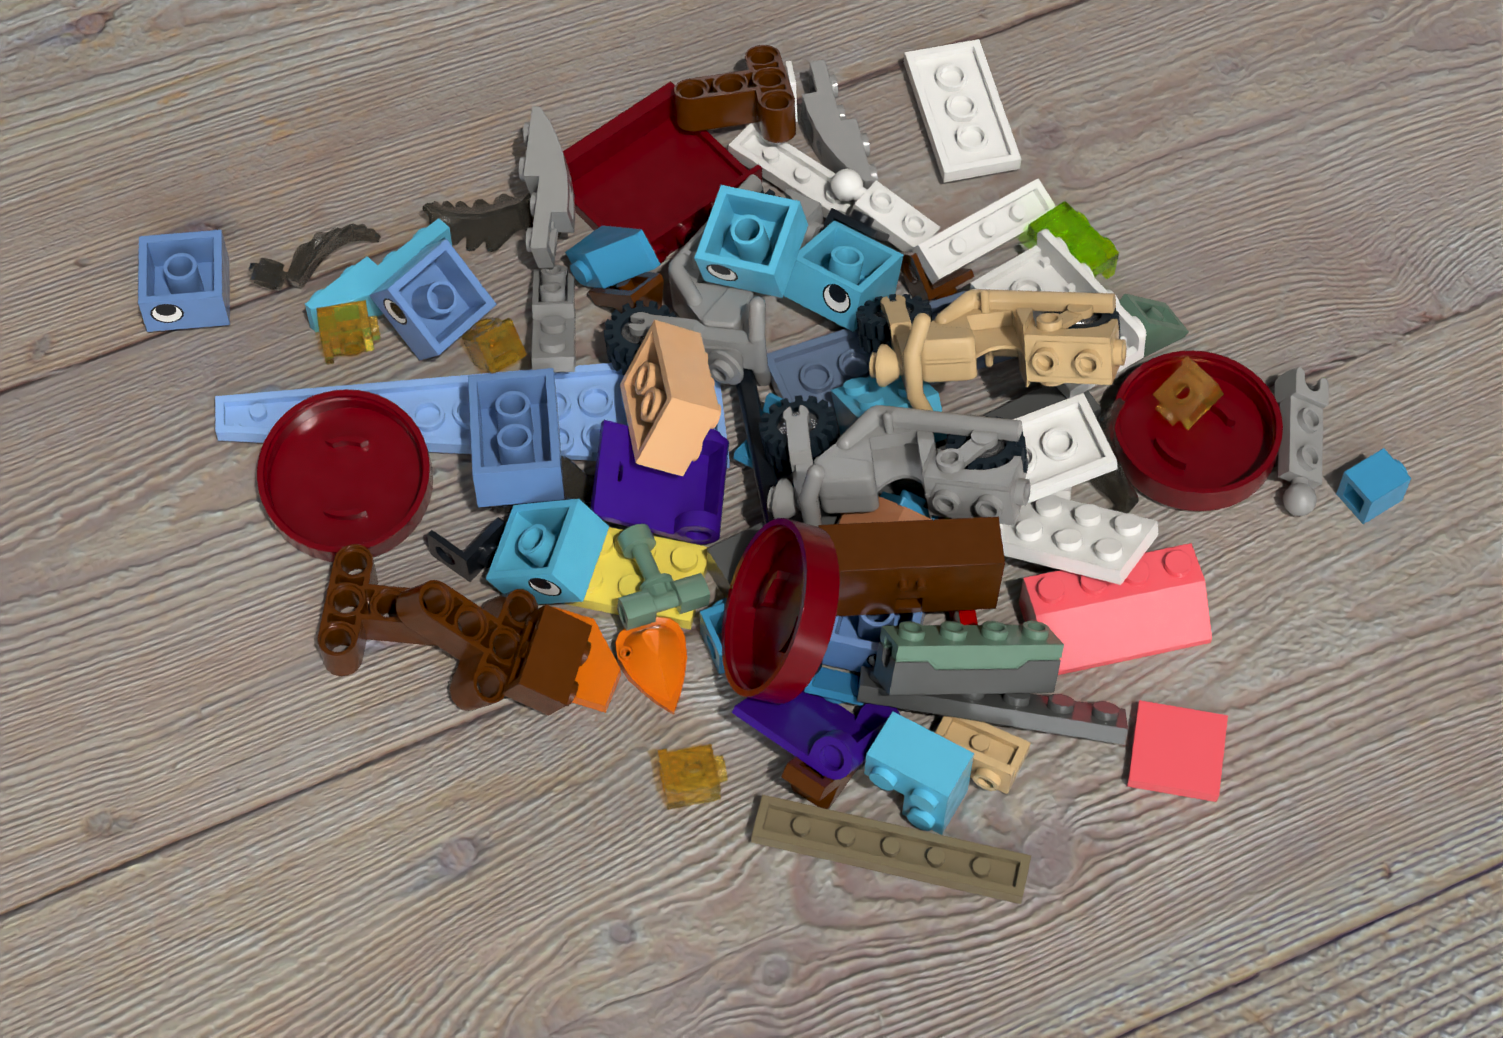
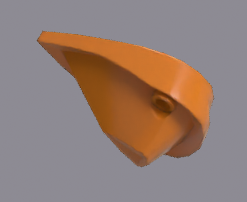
(655, 660)

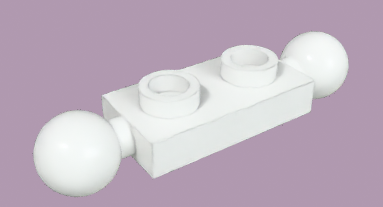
(891, 213)

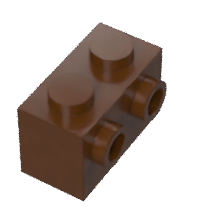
(548, 660)

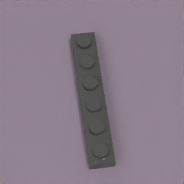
(1023, 710)

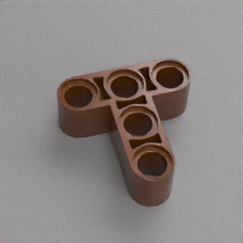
(741, 97)
(368, 618)
(474, 645)

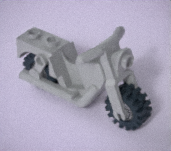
(725, 316)
(971, 478)

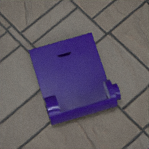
(668, 503)
(818, 730)

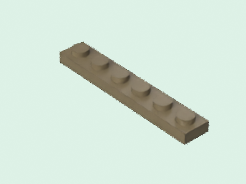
(891, 849)

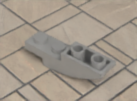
(831, 135)
(549, 187)
(554, 319)

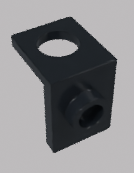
(858, 221)
(475, 558)

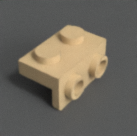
(995, 751)

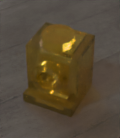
(347, 330)
(491, 338)
(1202, 394)
(687, 788)

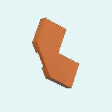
(599, 673)

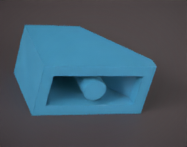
(611, 256)

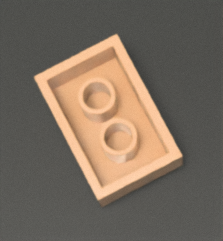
(669, 398)

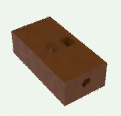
(918, 565)

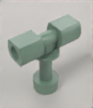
(658, 590)

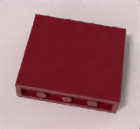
(651, 173)

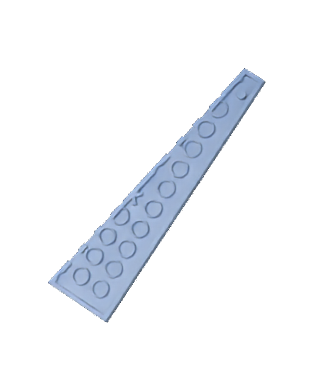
(443, 412)

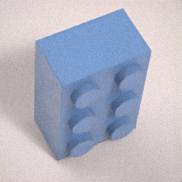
(515, 437)

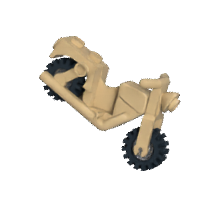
(1070, 344)

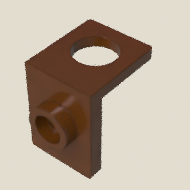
(923, 287)

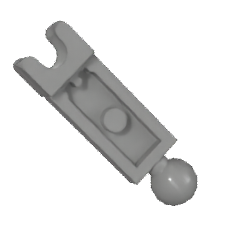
(1301, 439)

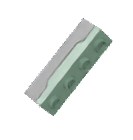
(968, 658)

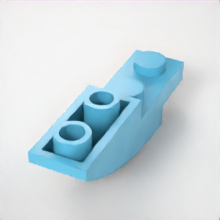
(366, 276)

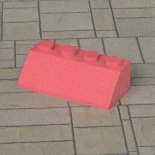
(1105, 623)

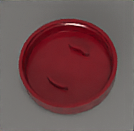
(1219, 457)
(345, 474)
(780, 611)

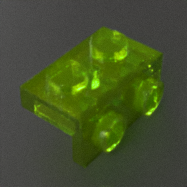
(1080, 237)

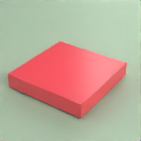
(1177, 751)

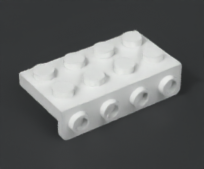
(1054, 269)

